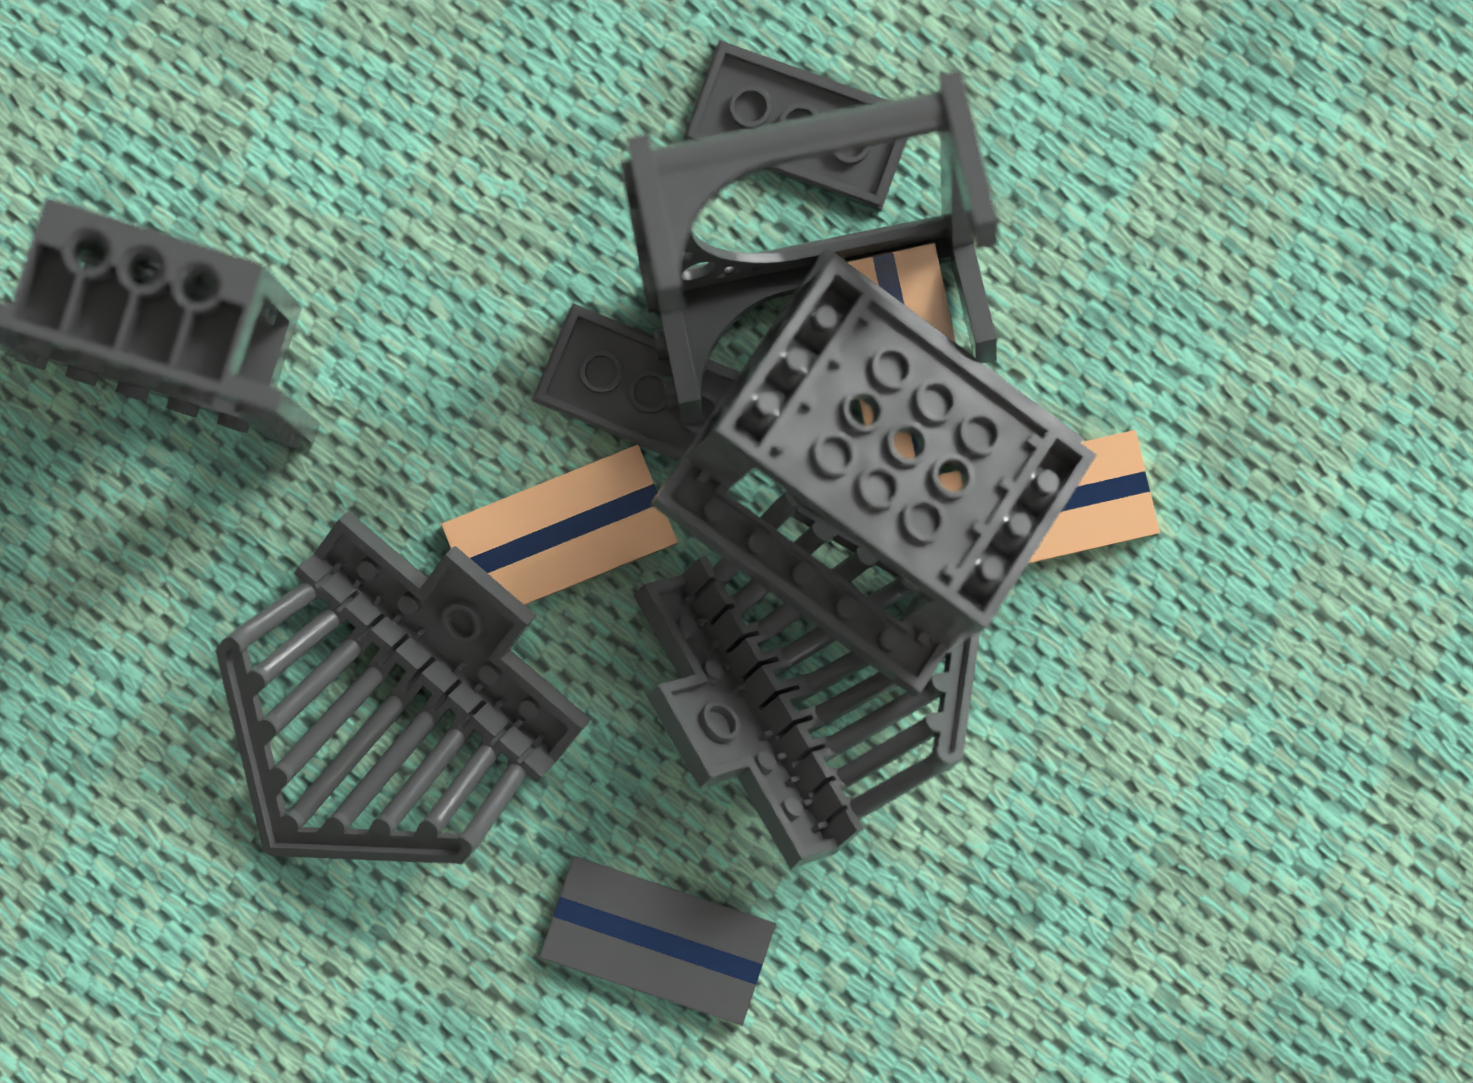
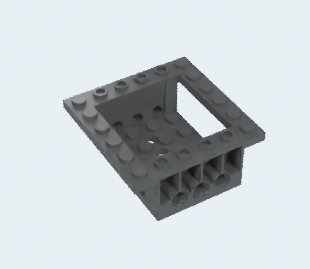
(151, 337)
(794, 425)

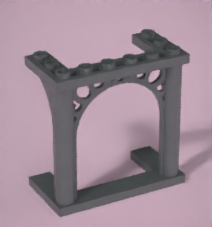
(701, 302)

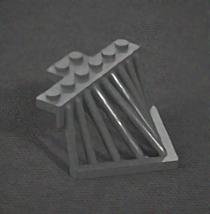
(448, 637)
(742, 722)

